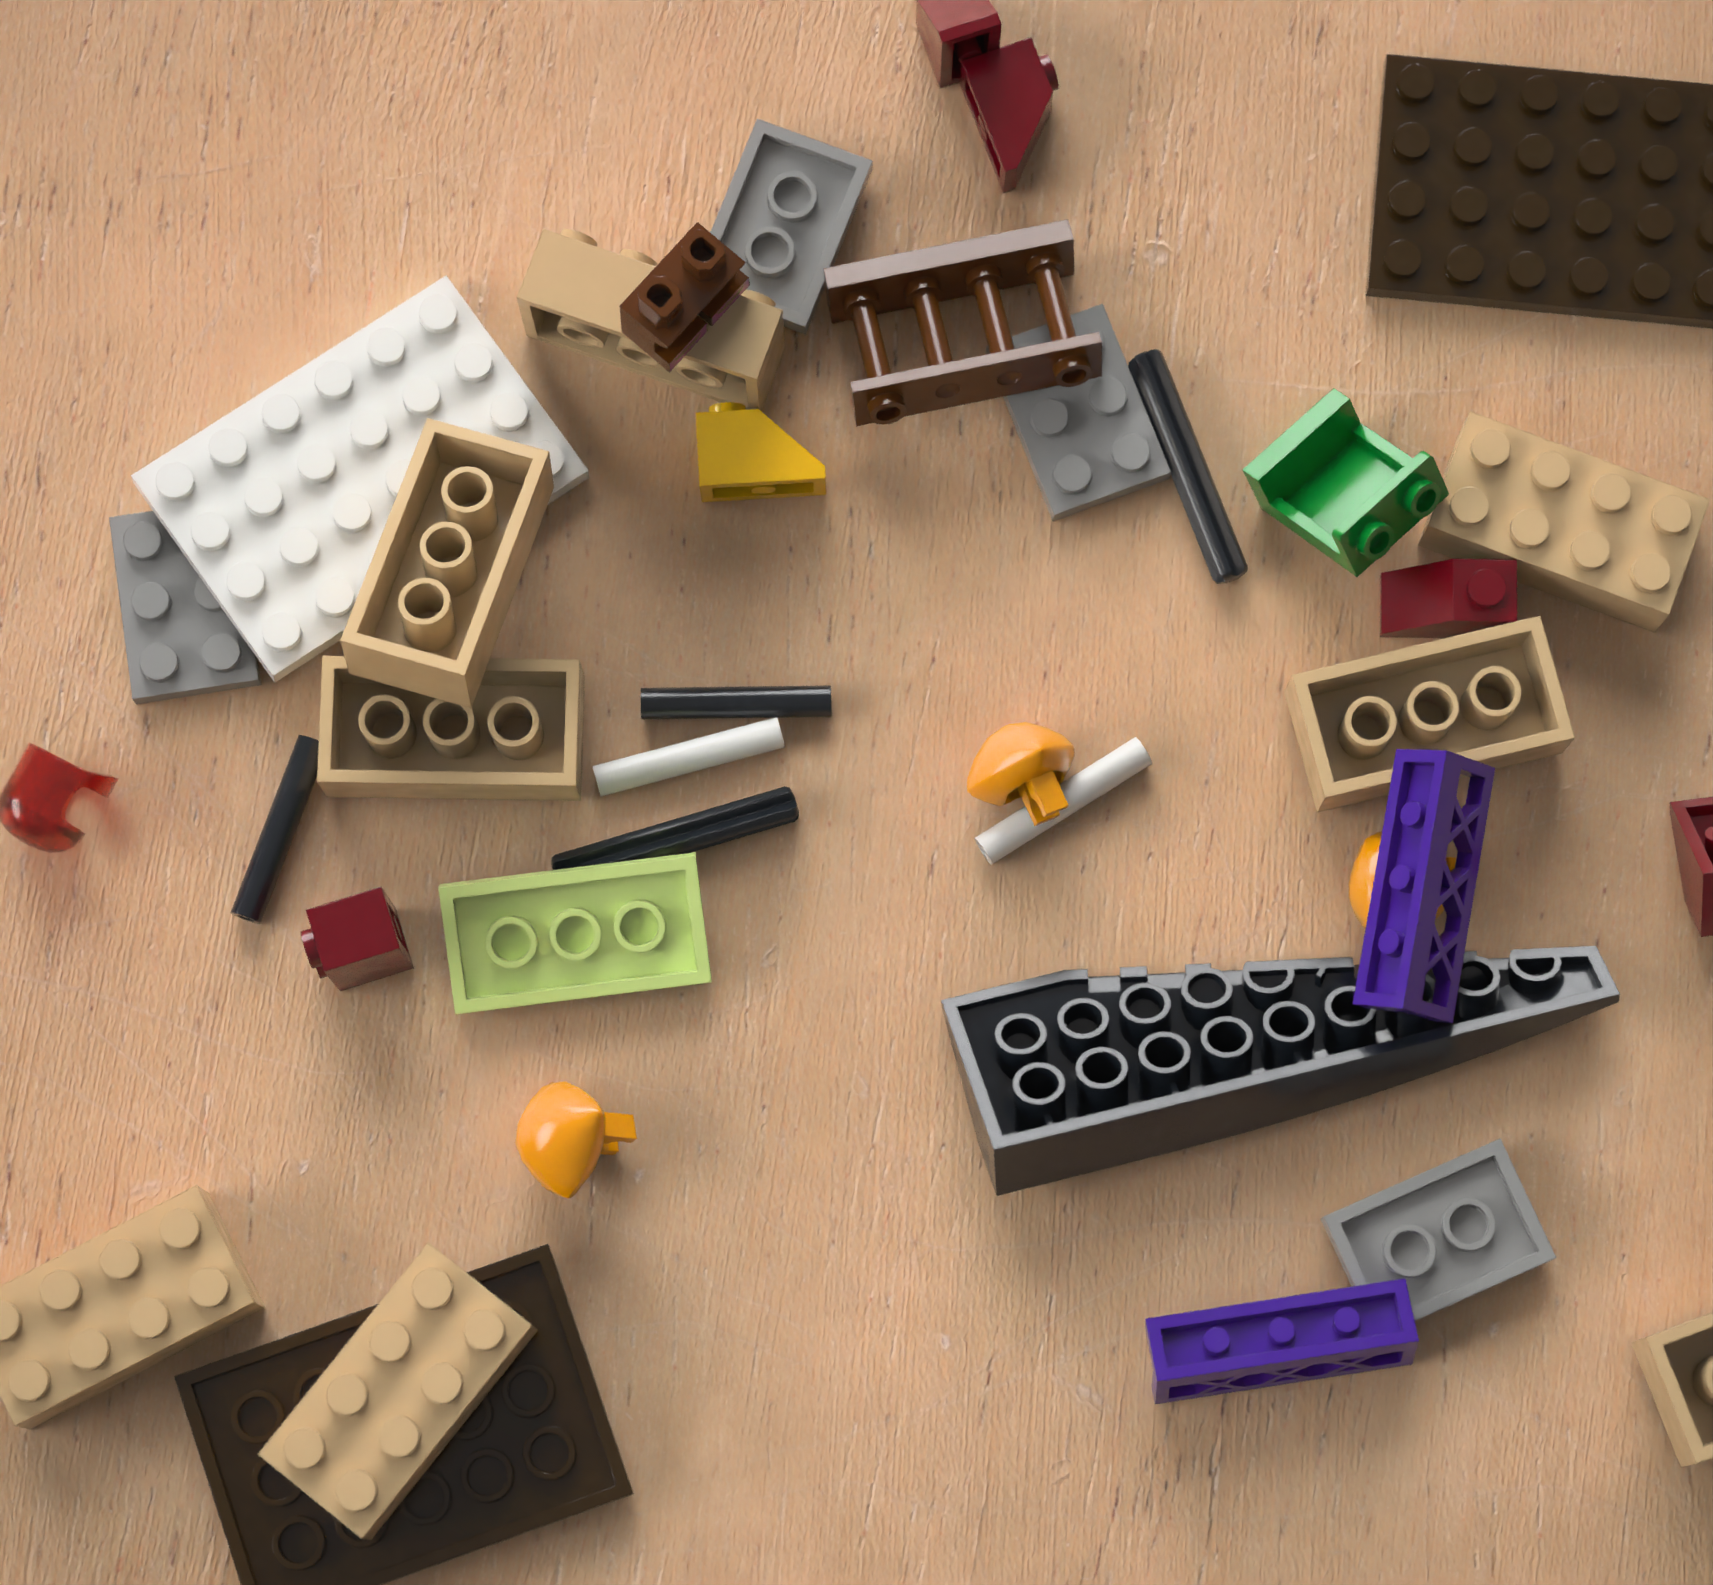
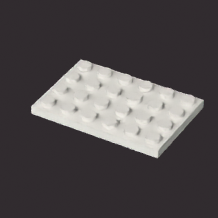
(300, 480)

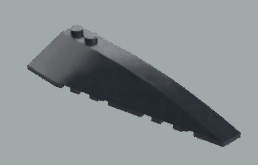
(1142, 1064)

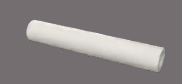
(688, 756)
(1078, 791)

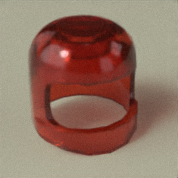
(38, 796)

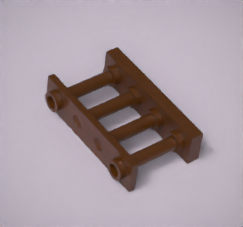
(951, 272)

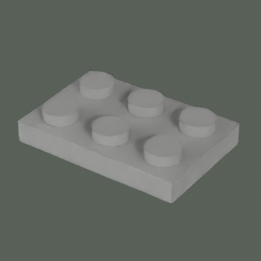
(790, 215)
(1090, 437)
(171, 622)
(1443, 1231)

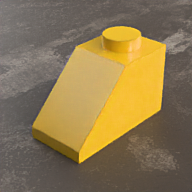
(751, 457)

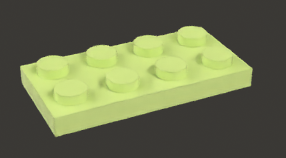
(575, 933)

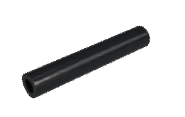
(736, 702)
(278, 831)

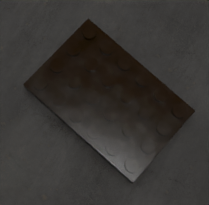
(1543, 191)
(518, 1463)

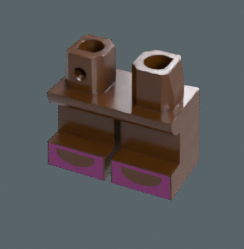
(690, 281)

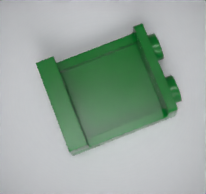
(1344, 484)

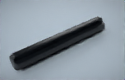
(1188, 467)
(690, 831)

